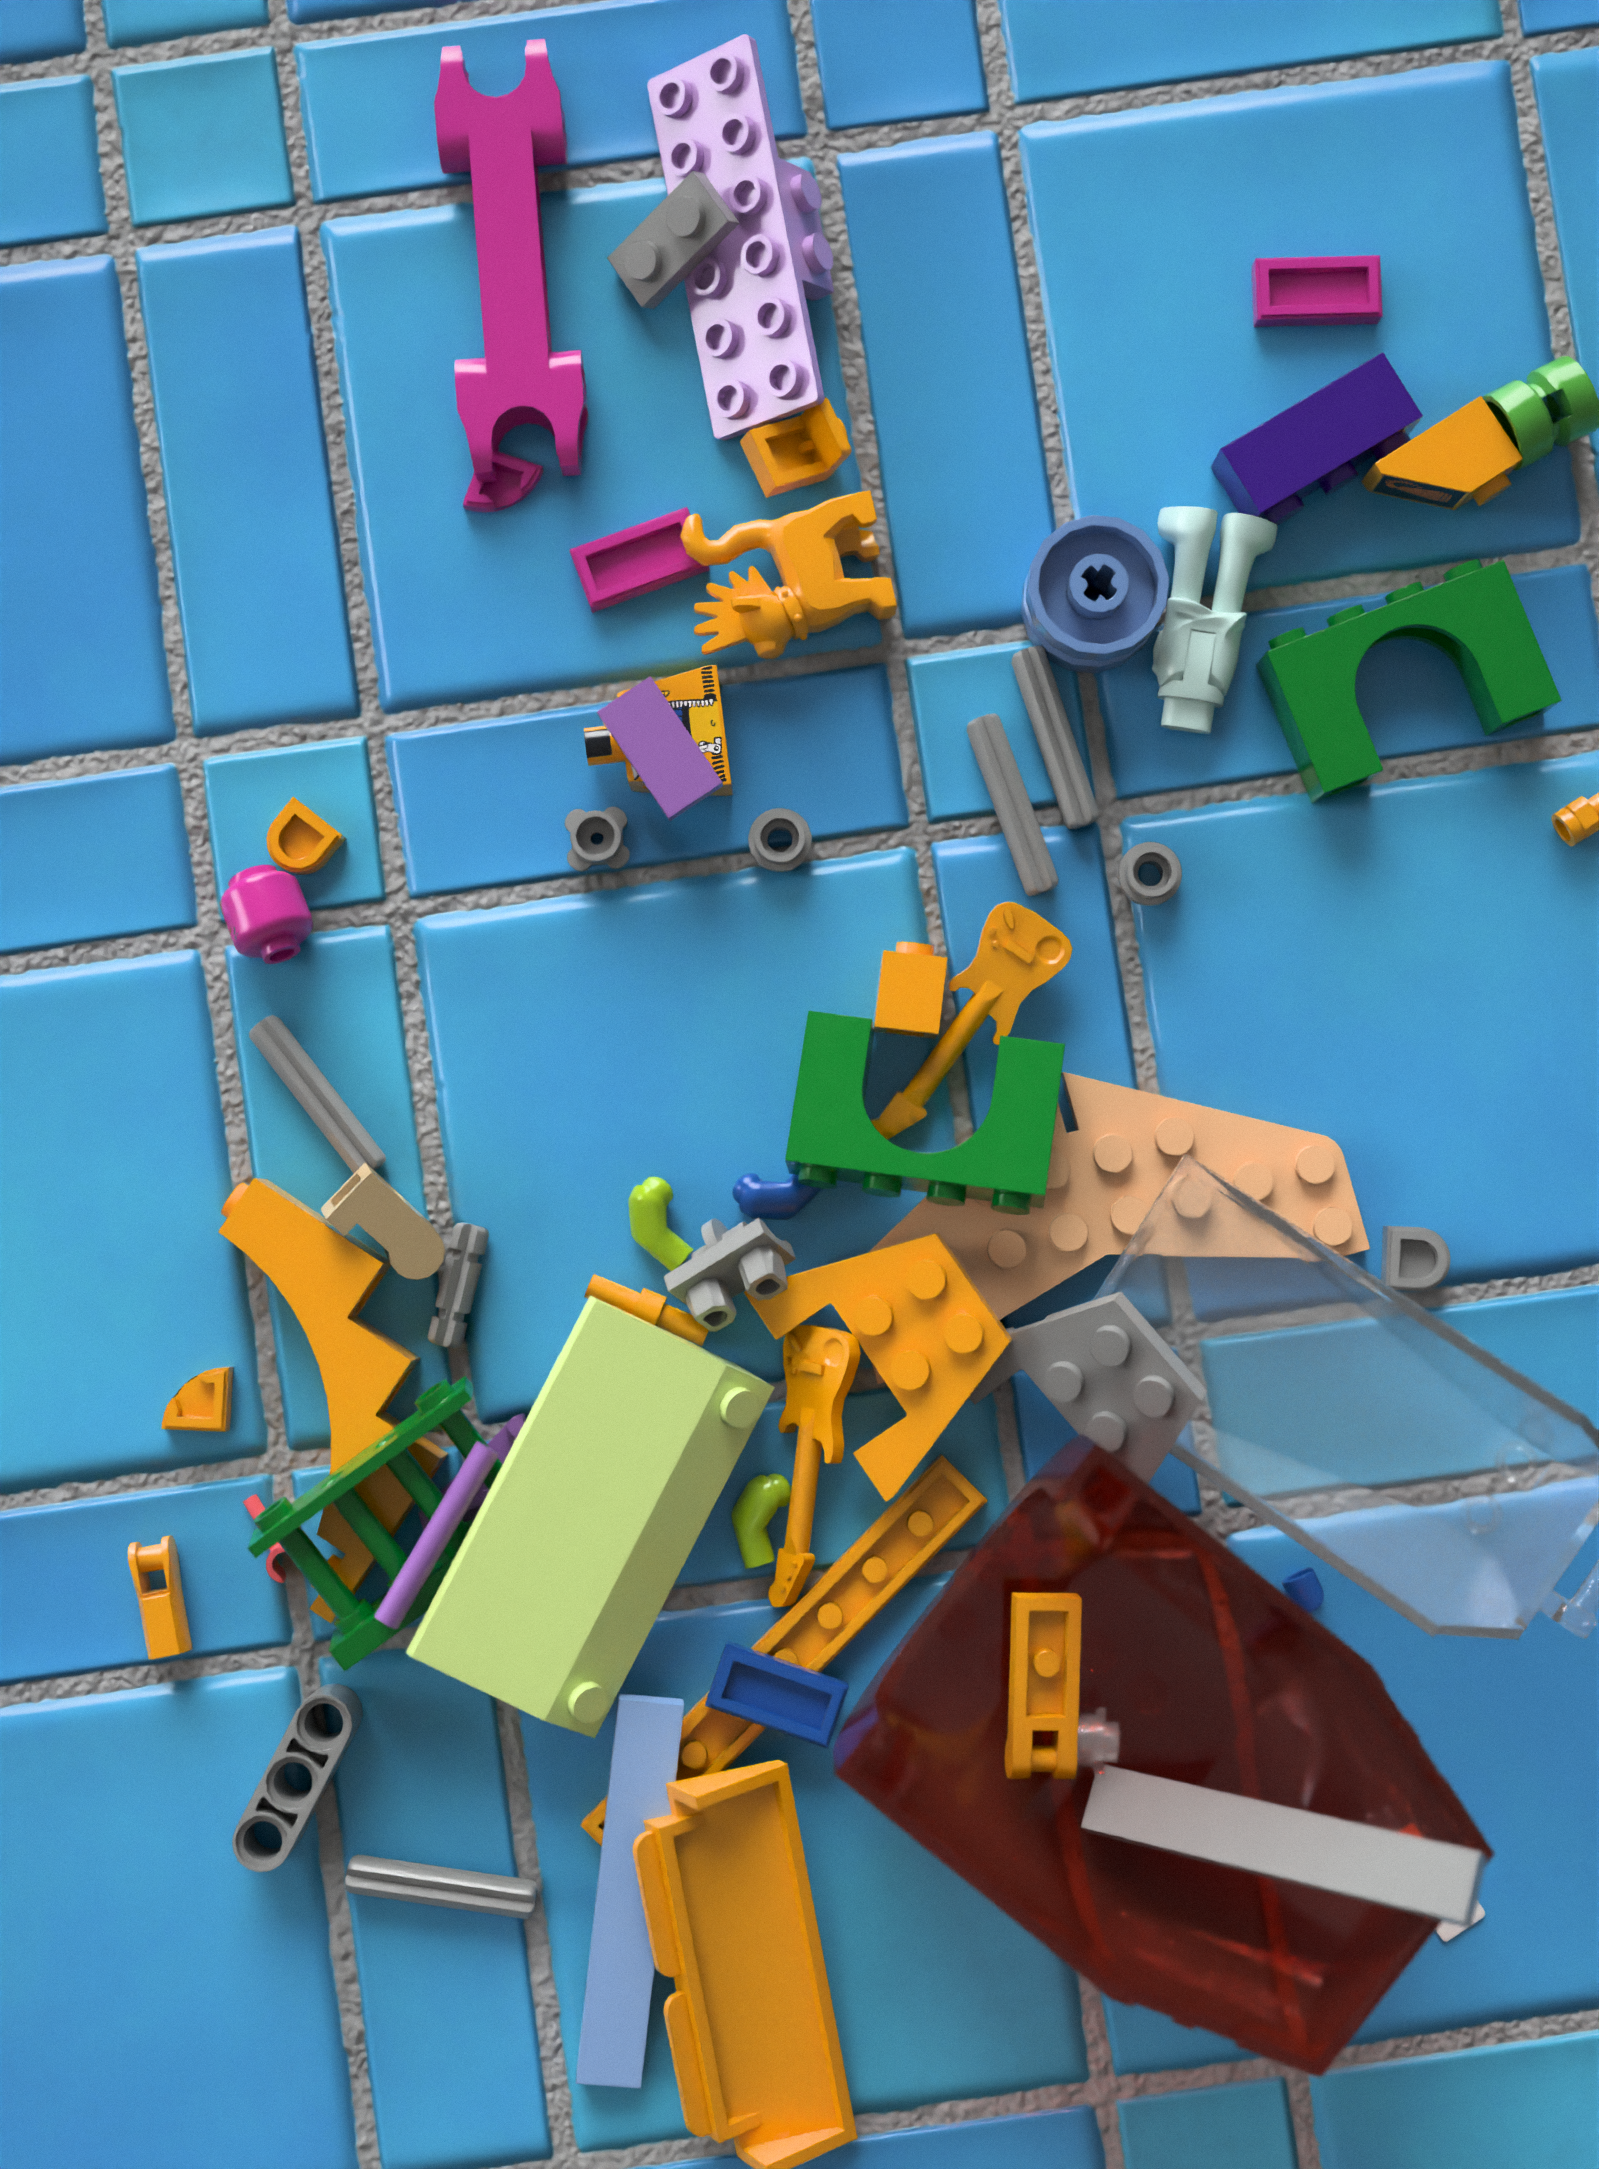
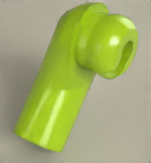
(649, 1223)
(753, 1513)

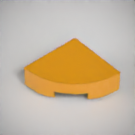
(202, 1403)

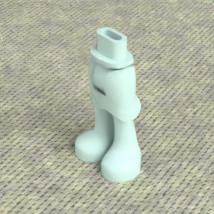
(1199, 645)

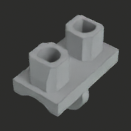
(728, 1264)

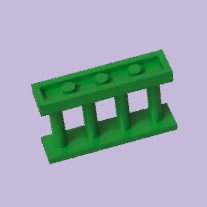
(357, 1628)

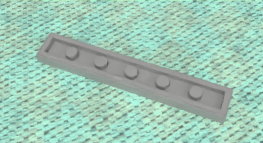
(1287, 1844)

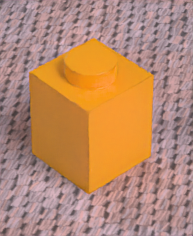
(910, 991)

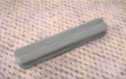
(1055, 737)
(1012, 804)
(316, 1094)
(441, 1886)

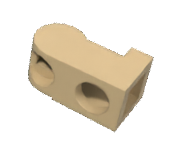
(402, 1231)

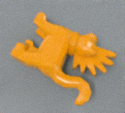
(807, 557)

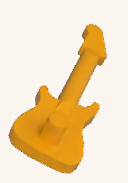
(1012, 959)
(818, 1375)

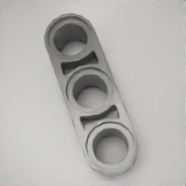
(278, 1801)

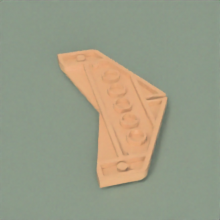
(1112, 1173)

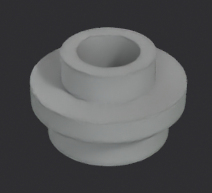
(776, 820)
(1158, 856)

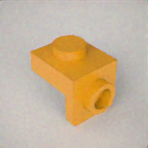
(797, 450)

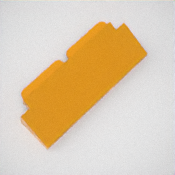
(748, 1967)

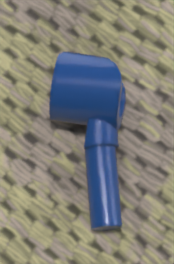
(1304, 1589)

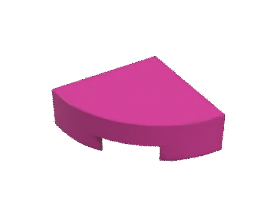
(513, 481)

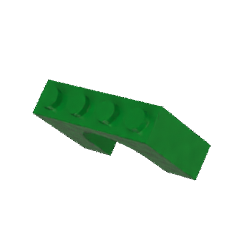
(1468, 618)
(998, 1163)

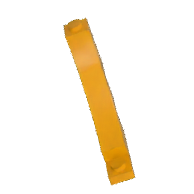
(361, 1368)

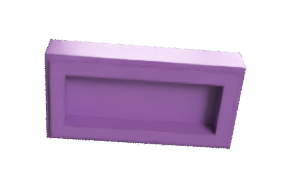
(660, 748)

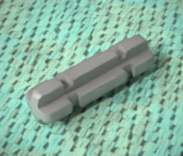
(458, 1285)

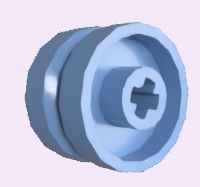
(1099, 557)

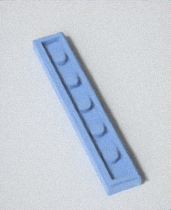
(620, 1948)

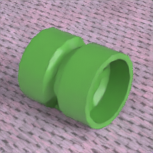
(1551, 408)

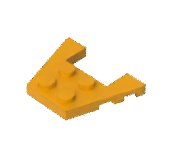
(919, 1329)

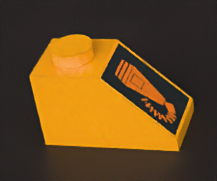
(1449, 462)

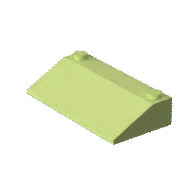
(590, 1519)

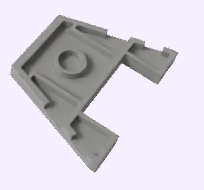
(1105, 1378)

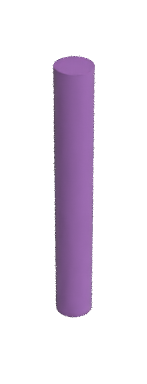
(436, 1535)

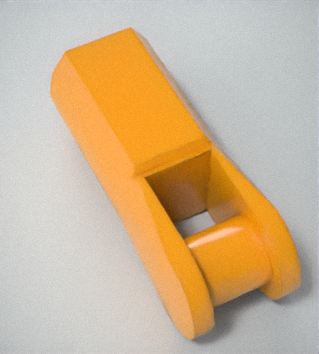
(163, 1608)

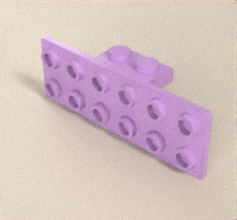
(755, 284)

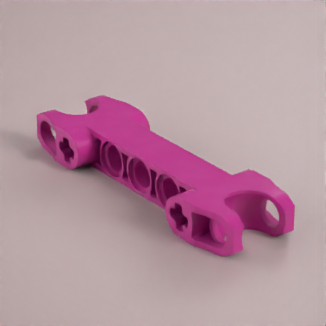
(502, 147)

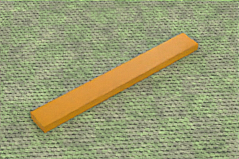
(834, 1609)

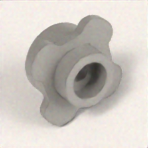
(584, 825)

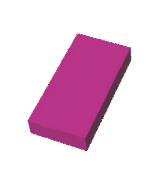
(1316, 291)
(635, 561)

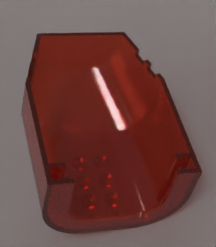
(1210, 1690)

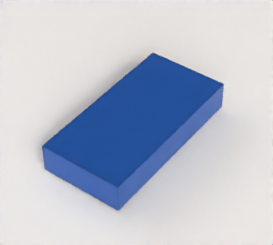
(777, 1694)

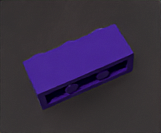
(1317, 442)

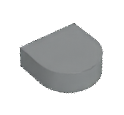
(1413, 1258)

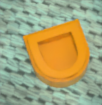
(301, 839)

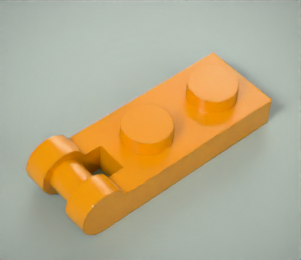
(1044, 1684)

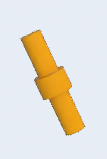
(648, 1307)

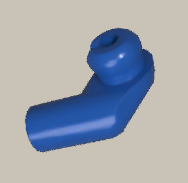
(771, 1198)

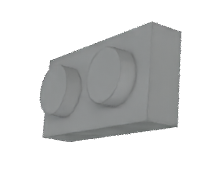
(673, 240)

